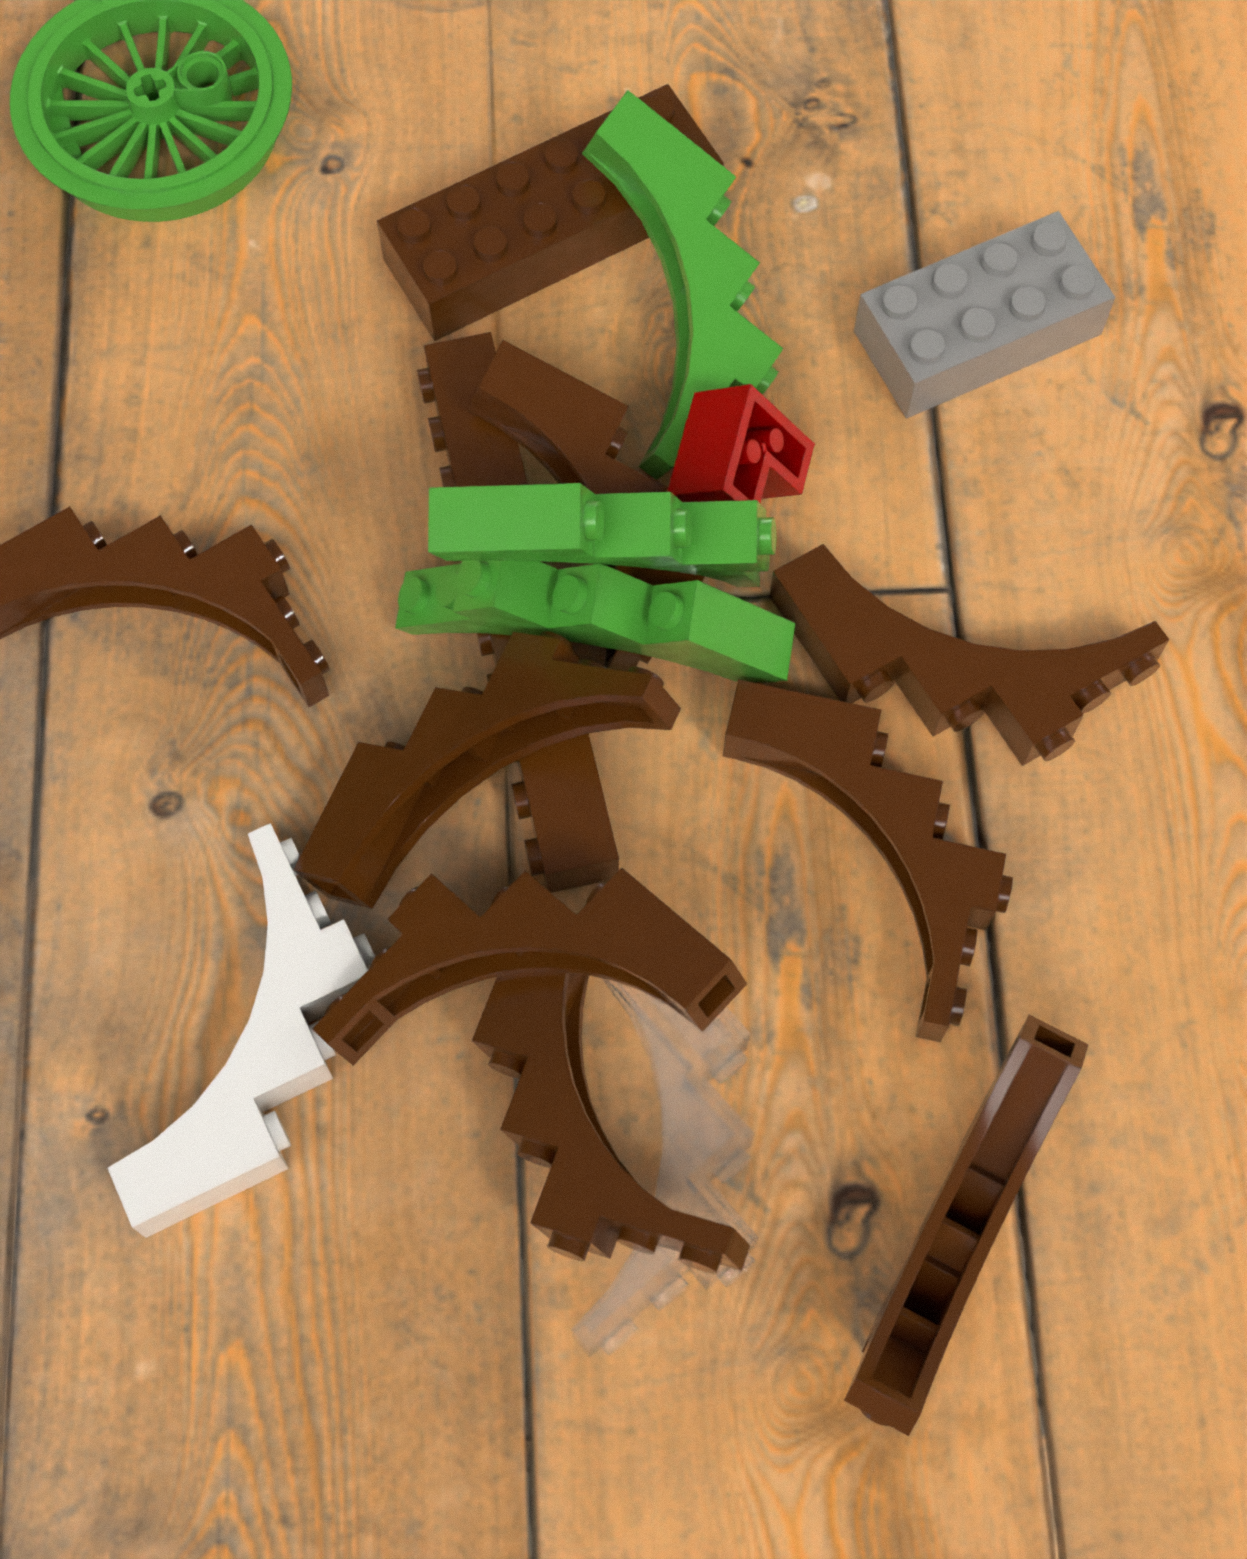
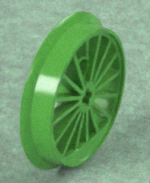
(151, 104)

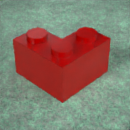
(739, 449)

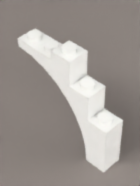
(225, 1136)

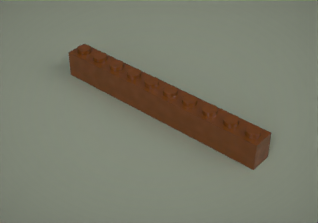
(561, 780)

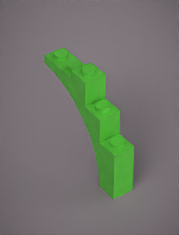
(679, 200)
(620, 529)
(601, 608)

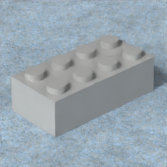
(982, 314)

